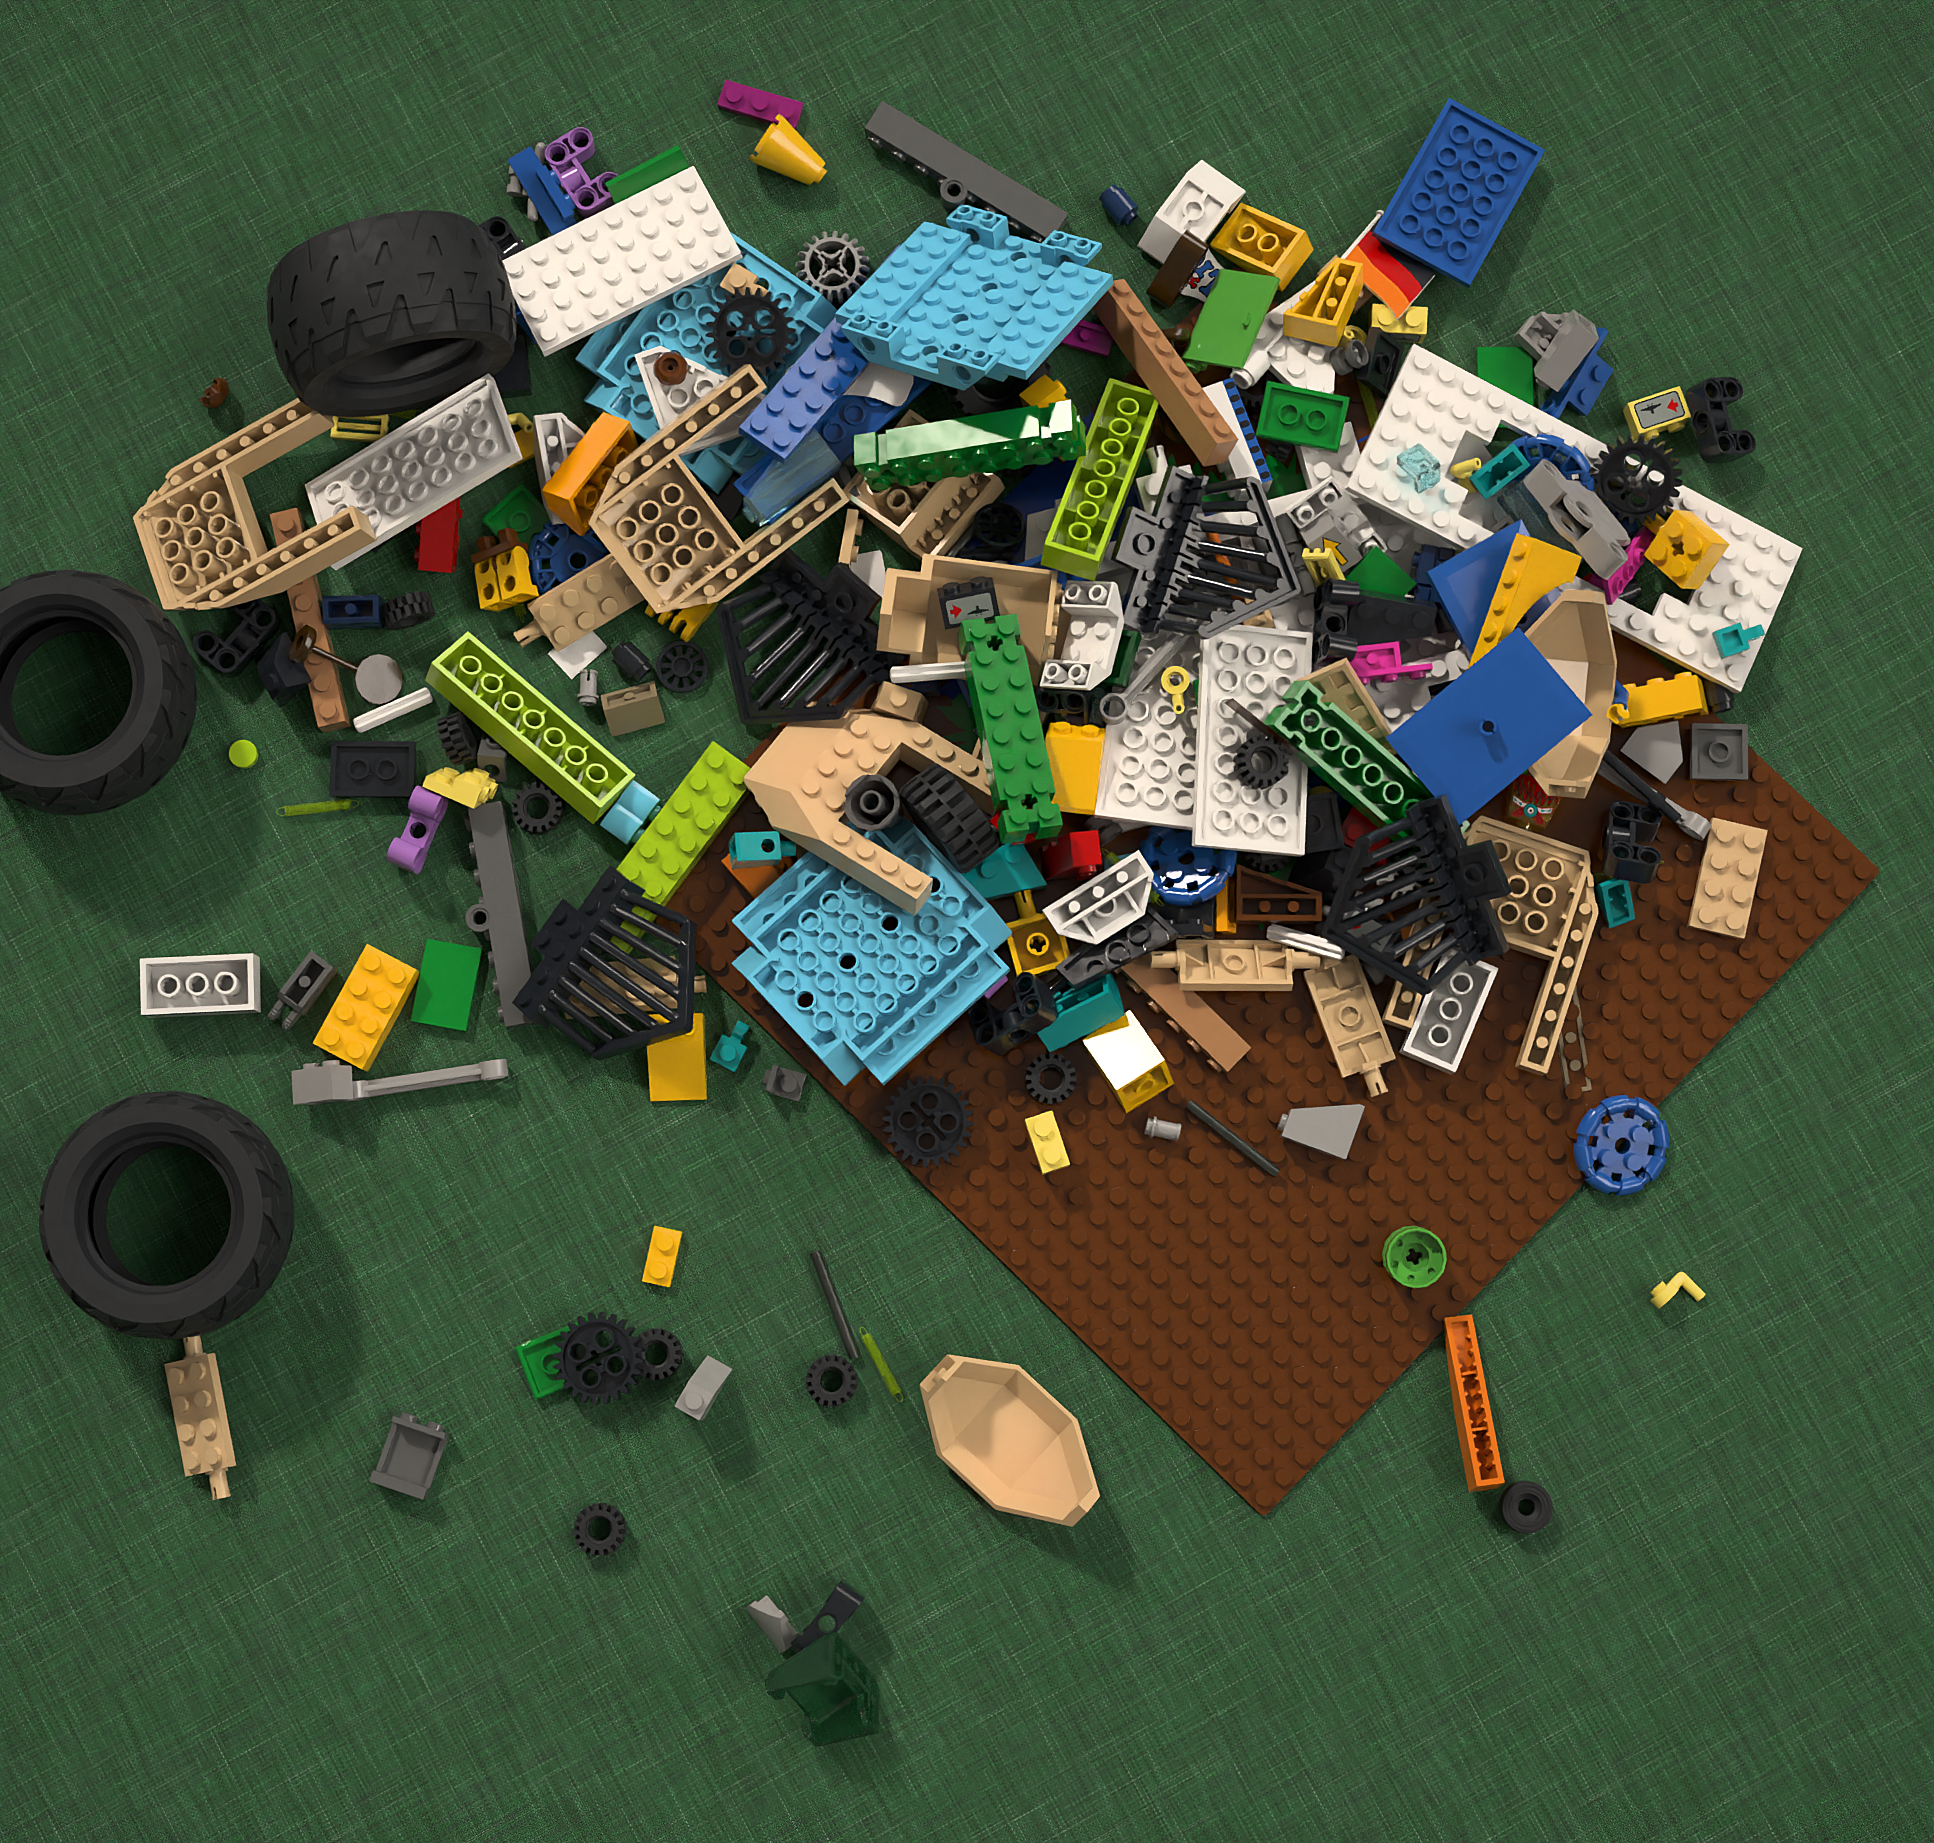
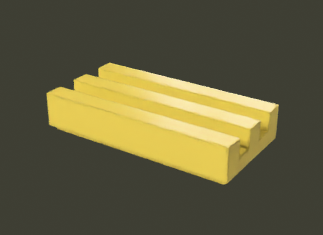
(383, 429)
(1327, 563)

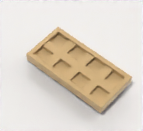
(1346, 691)
(1727, 878)

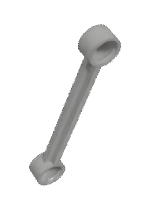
(1148, 671)
(1689, 822)
(482, 1071)

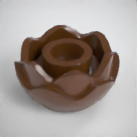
(674, 376)
(215, 393)

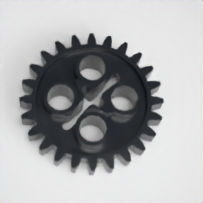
(749, 307)
(1656, 492)
(908, 1138)
(609, 1381)

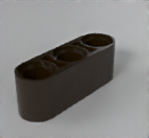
(1177, 269)

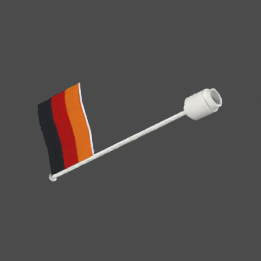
(1386, 273)

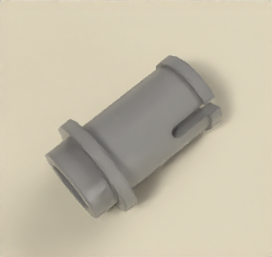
(588, 689)
(1162, 1129)

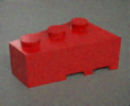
(1074, 856)

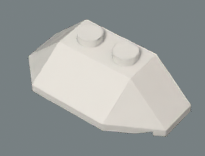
(553, 442)
(1104, 902)

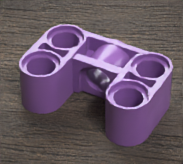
(572, 175)
(426, 810)

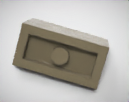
(632, 708)

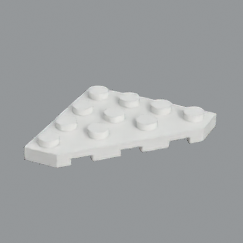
(1293, 359)
(674, 399)

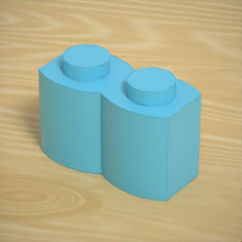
(631, 813)

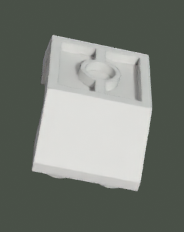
(1193, 206)
(1333, 498)
(1090, 638)

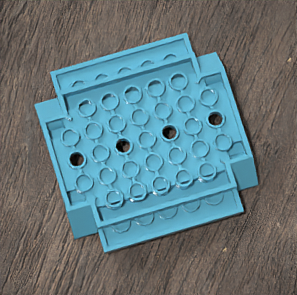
(973, 300)
(681, 326)
(904, 980)

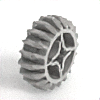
(844, 249)

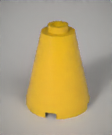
(788, 153)

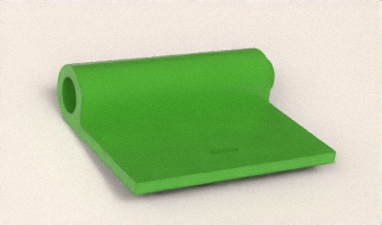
(1229, 320)

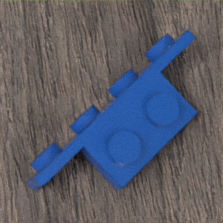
(544, 191)
(1583, 384)

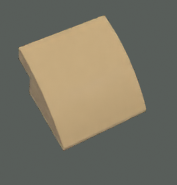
(927, 514)

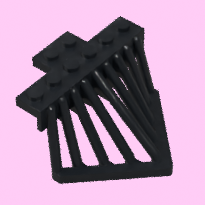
(1157, 545)
(837, 610)
(1461, 876)
(573, 944)

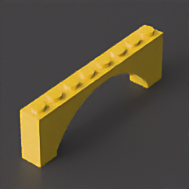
(1528, 575)

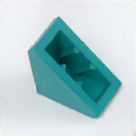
(1499, 471)
(1615, 901)

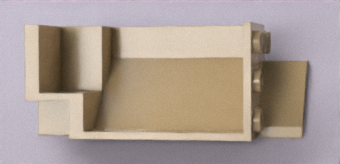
(914, 621)

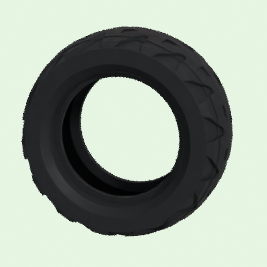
(390, 313)
(159, 707)
(77, 1201)

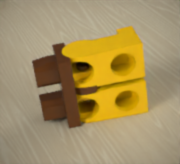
(502, 571)

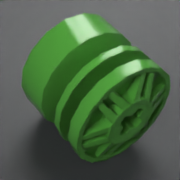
(1428, 1264)

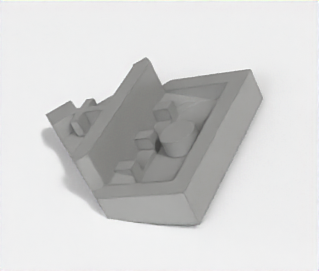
(1538, 332)
(1656, 748)
(772, 1623)

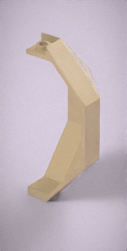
(1580, 647)
(1009, 1439)

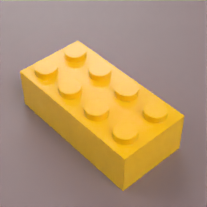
(367, 1007)

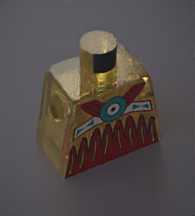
(1529, 804)

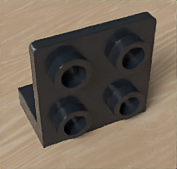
(1190, 921)

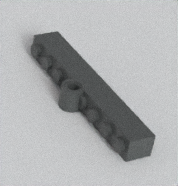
(963, 173)
(502, 907)

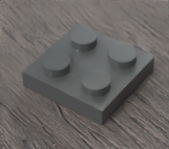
(1719, 752)

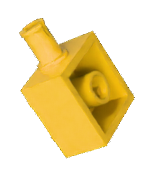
(1684, 548)
(1032, 927)

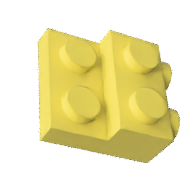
(469, 788)

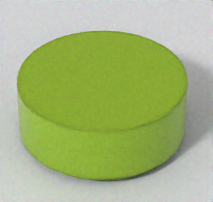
(243, 754)

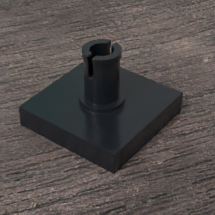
(1383, 362)

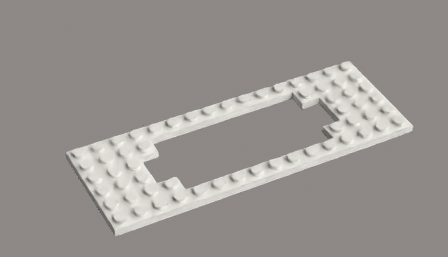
(1441, 403)

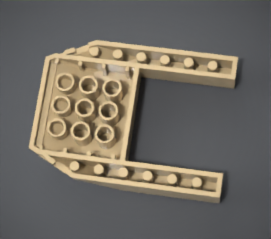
(671, 531)
(205, 533)
(813, 764)
(1543, 916)

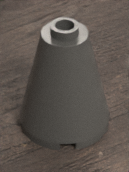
(873, 803)

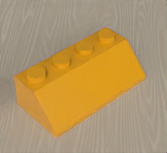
(585, 472)

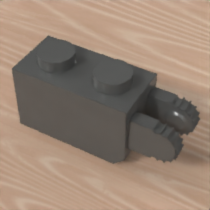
(303, 988)

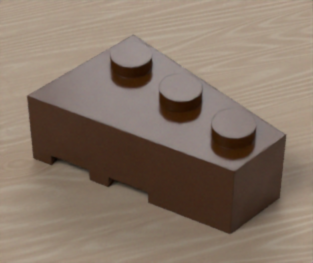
(1274, 901)

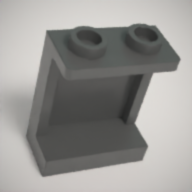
(411, 1456)

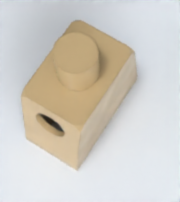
(900, 702)

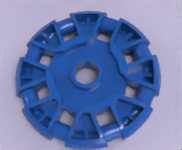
(1547, 447)
(560, 554)
(1185, 876)
(1632, 1156)

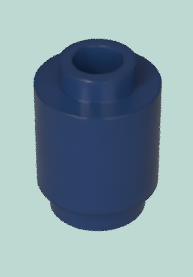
(1119, 205)

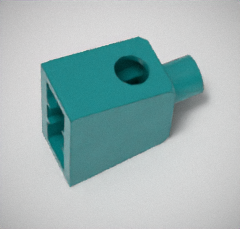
(747, 851)

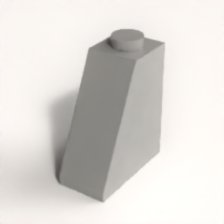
(1566, 351)
(1322, 1128)
(703, 1388)

